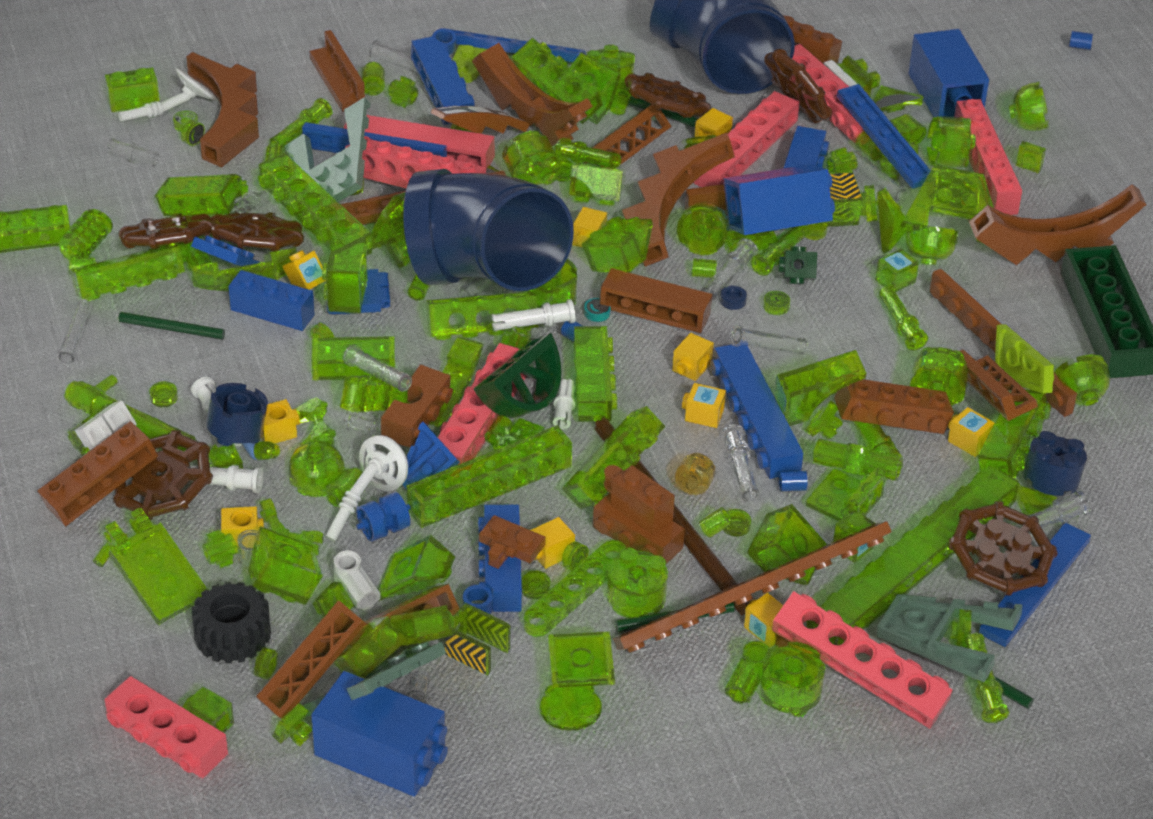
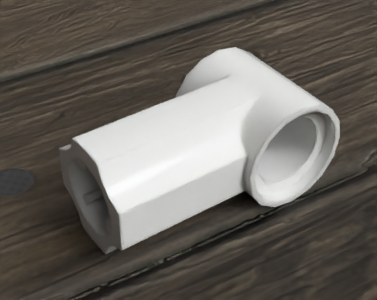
(355, 580)

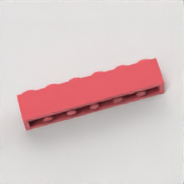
(460, 144)

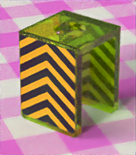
(846, 199)
(483, 627)

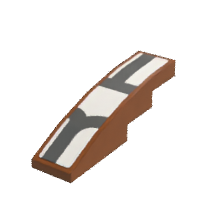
(476, 118)

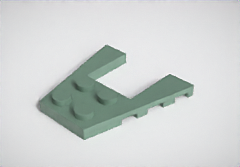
(344, 171)
(922, 622)
(388, 670)

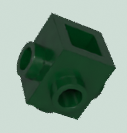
(808, 265)

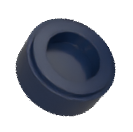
(733, 297)

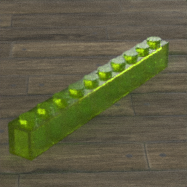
(916, 554)

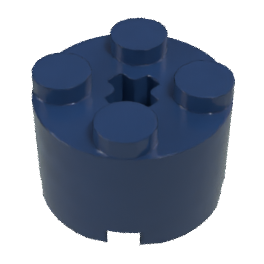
(236, 414)
(1055, 464)

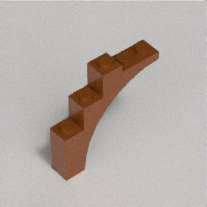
(514, 90)
(237, 122)
(676, 174)
(1018, 236)

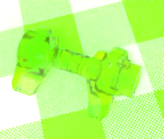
(314, 411)

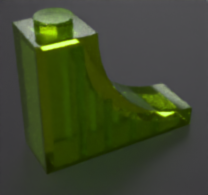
(806, 387)

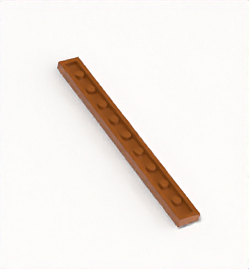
(743, 591)

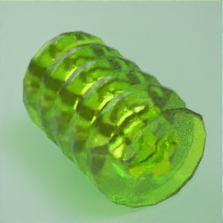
(85, 234)

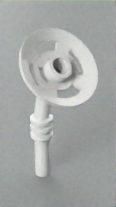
(153, 109)
(371, 468)

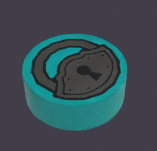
(595, 311)

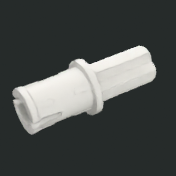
(564, 404)

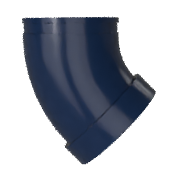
(725, 38)
(485, 229)

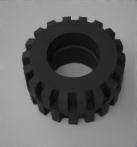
(231, 604)

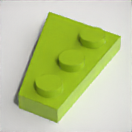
(1023, 361)

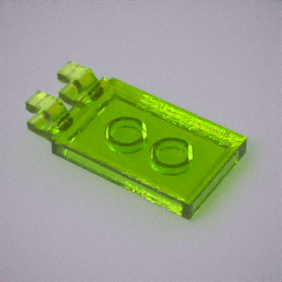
(154, 567)

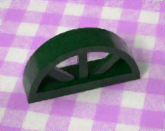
(497, 387)

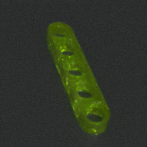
(571, 599)

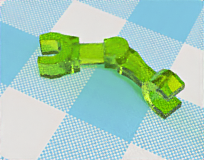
(270, 515)

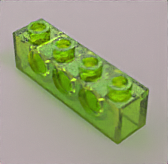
(534, 54)
(441, 309)

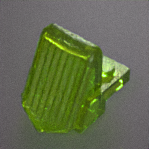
(390, 231)

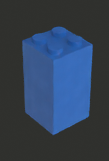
(946, 71)
(779, 199)
(380, 735)

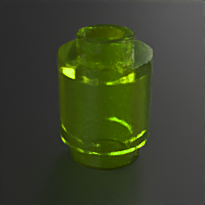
(373, 78)
(344, 482)

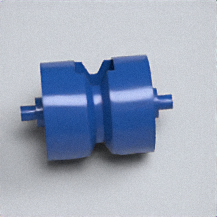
(386, 515)

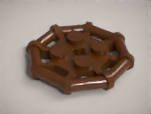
(798, 84)
(667, 95)
(166, 230)
(257, 230)
(171, 483)
(996, 567)

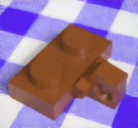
(510, 541)

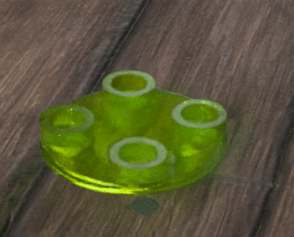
(570, 707)

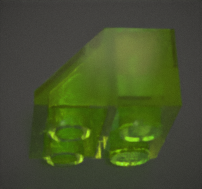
(619, 244)

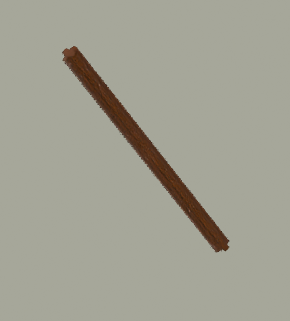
(691, 538)

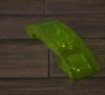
(211, 278)
(461, 366)

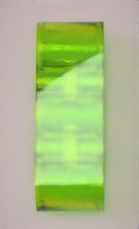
(907, 127)
(369, 394)

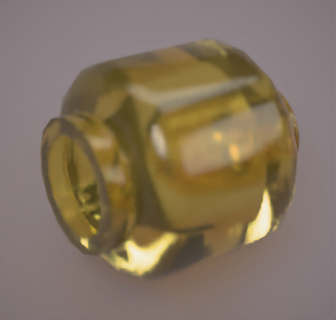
(695, 474)

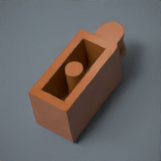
(639, 497)

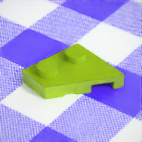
(463, 59)

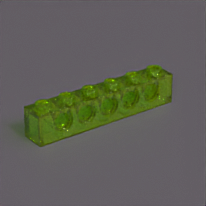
(311, 203)
(489, 476)

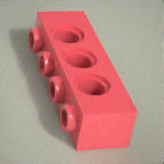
(166, 727)

